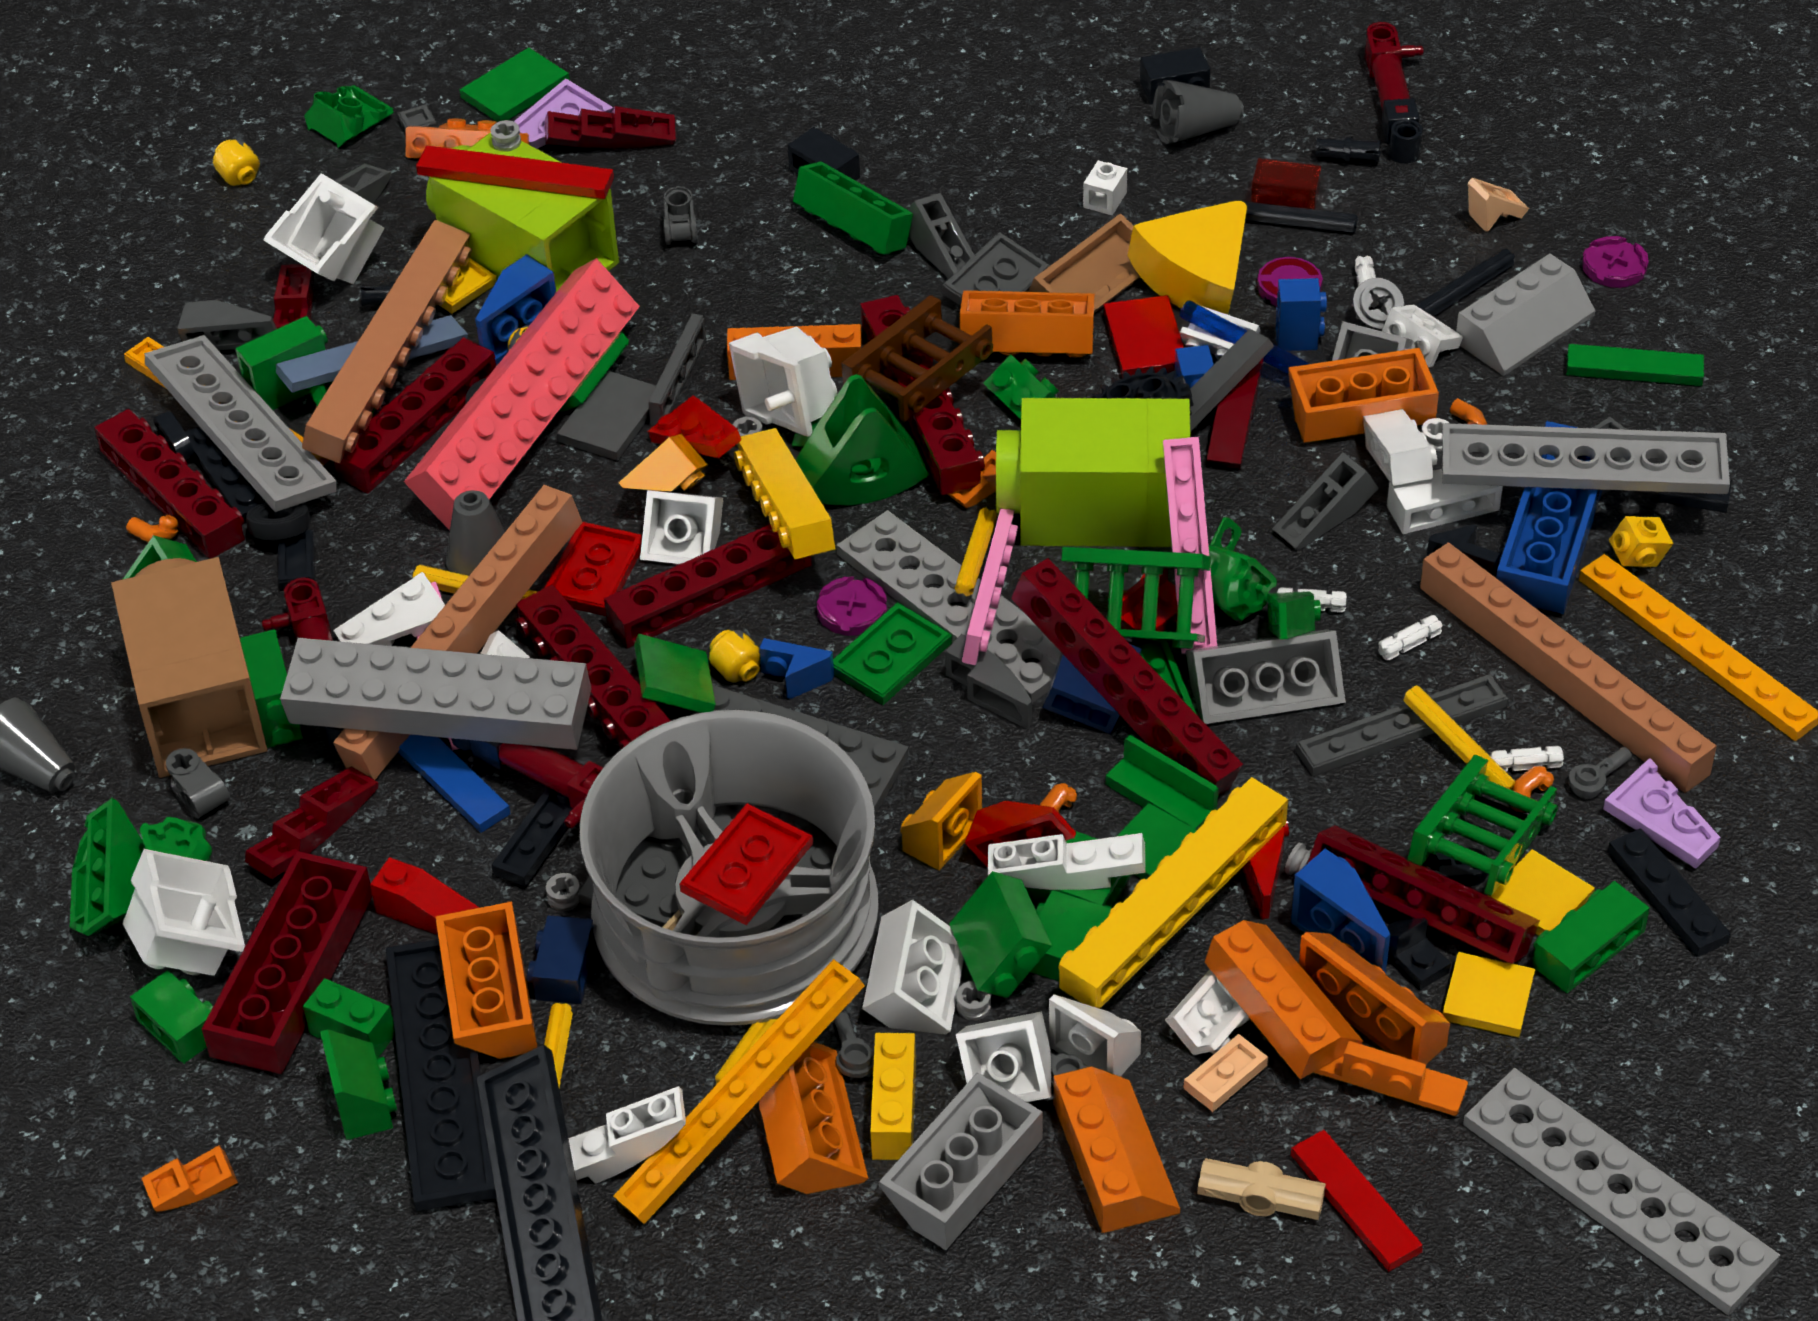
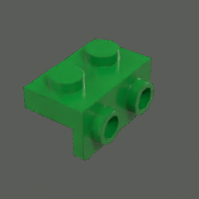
(1018, 381)

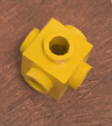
(1641, 541)

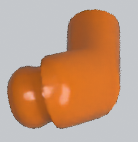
(1467, 412)
(145, 531)
(1534, 777)
(1059, 796)

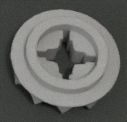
(1378, 289)

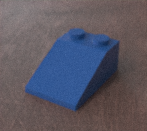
(513, 303)
(1335, 902)

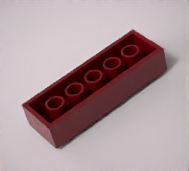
(285, 961)

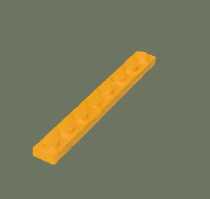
(1700, 647)
(739, 1090)

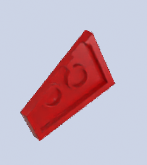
(700, 426)

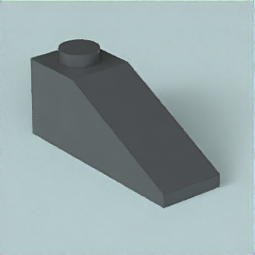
(938, 234)
(223, 323)
(1327, 502)

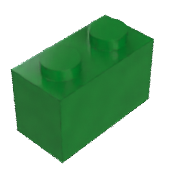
(349, 1013)
(173, 1015)

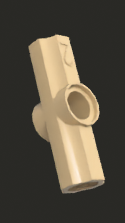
(1261, 1188)

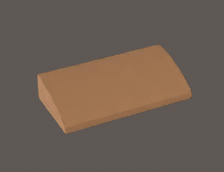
(1093, 266)

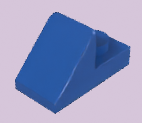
(800, 665)

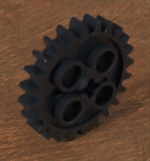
(1148, 386)

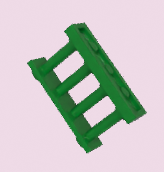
(1152, 566)
(1458, 801)

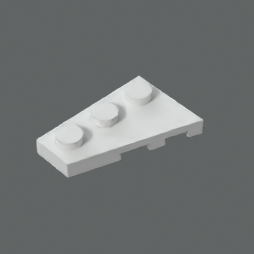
(397, 614)

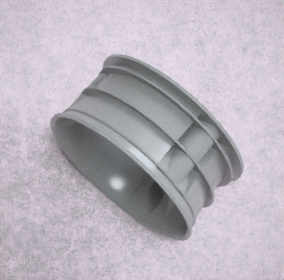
(669, 789)

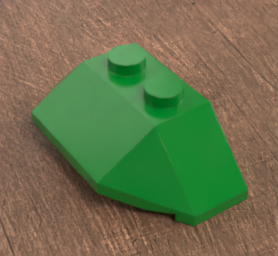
(104, 869)

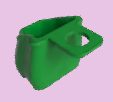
(1237, 579)
(177, 838)

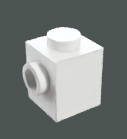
(1105, 187)

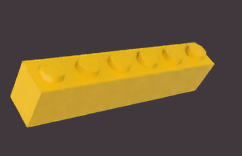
(784, 494)

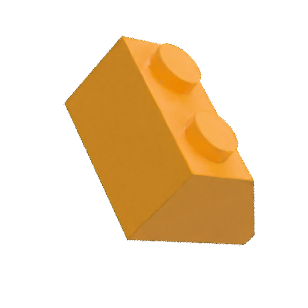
(668, 468)
(943, 820)

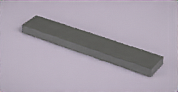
(1397, 726)

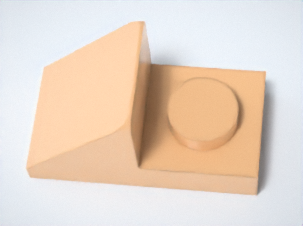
(1490, 202)

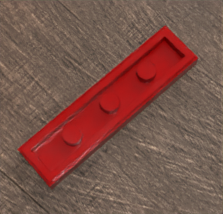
(1357, 1200)

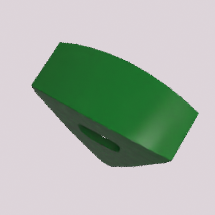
(860, 450)

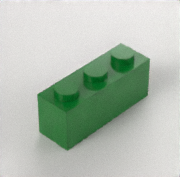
(1590, 936)

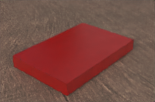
(1143, 333)
(595, 566)
(746, 864)

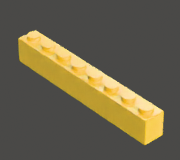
(1172, 894)

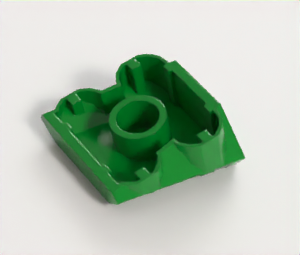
(345, 113)

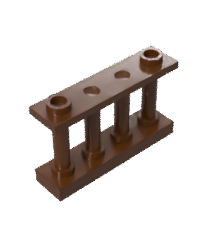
(909, 334)

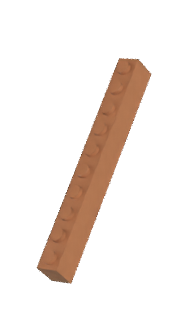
(387, 342)
(479, 606)
(1568, 667)

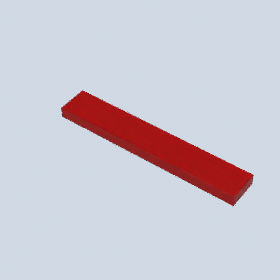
(515, 172)

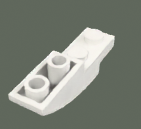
(1068, 866)
(628, 1136)

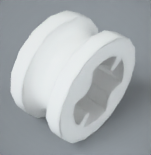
(1433, 431)

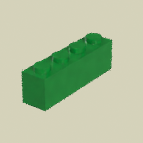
(852, 207)

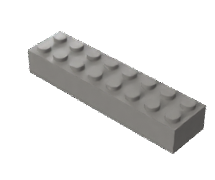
(436, 693)

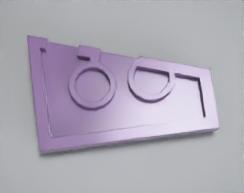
(564, 98)
(1655, 807)

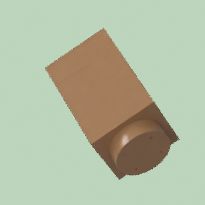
(188, 662)

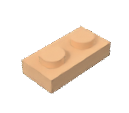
(1225, 1072)

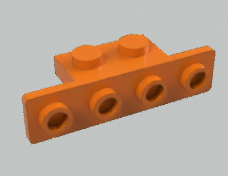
(448, 135)
(1397, 1078)

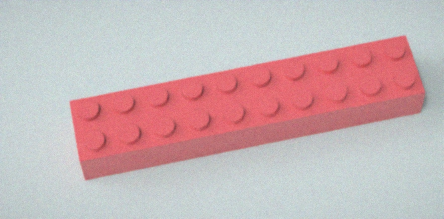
(524, 390)

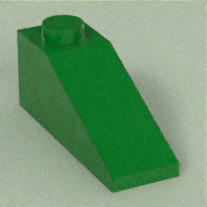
(1292, 613)

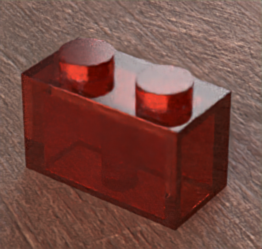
(1286, 183)

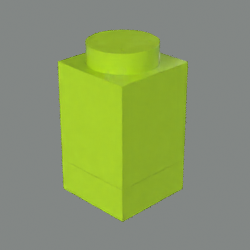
(514, 222)
(1090, 470)

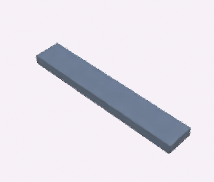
(326, 364)

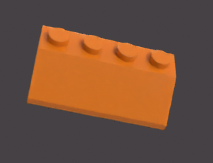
(1031, 321)
(839, 341)
(1338, 393)
(486, 981)
(1279, 997)
(1372, 1000)
(812, 1126)
(1113, 1149)

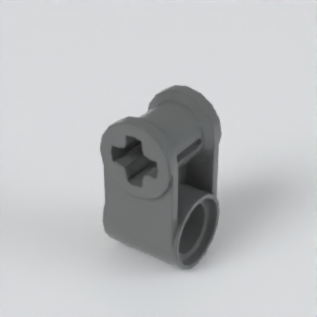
(679, 216)
(195, 782)

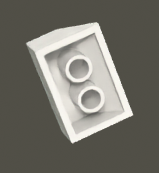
(914, 971)

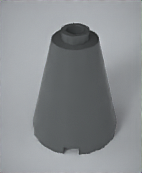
(1193, 110)
(472, 532)
(31, 749)

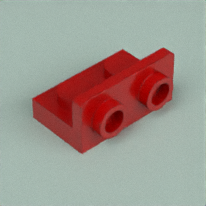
(1133, 605)

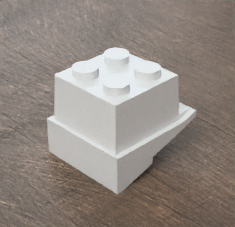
(328, 230)
(783, 378)
(183, 913)

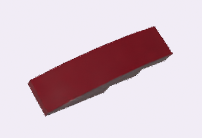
(610, 130)
(293, 294)
(1233, 422)
(316, 819)

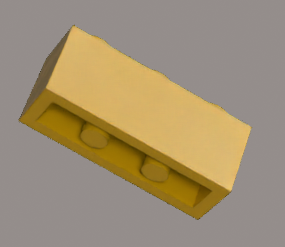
(893, 1095)

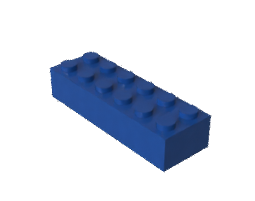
(1548, 542)

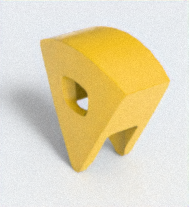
(1191, 254)

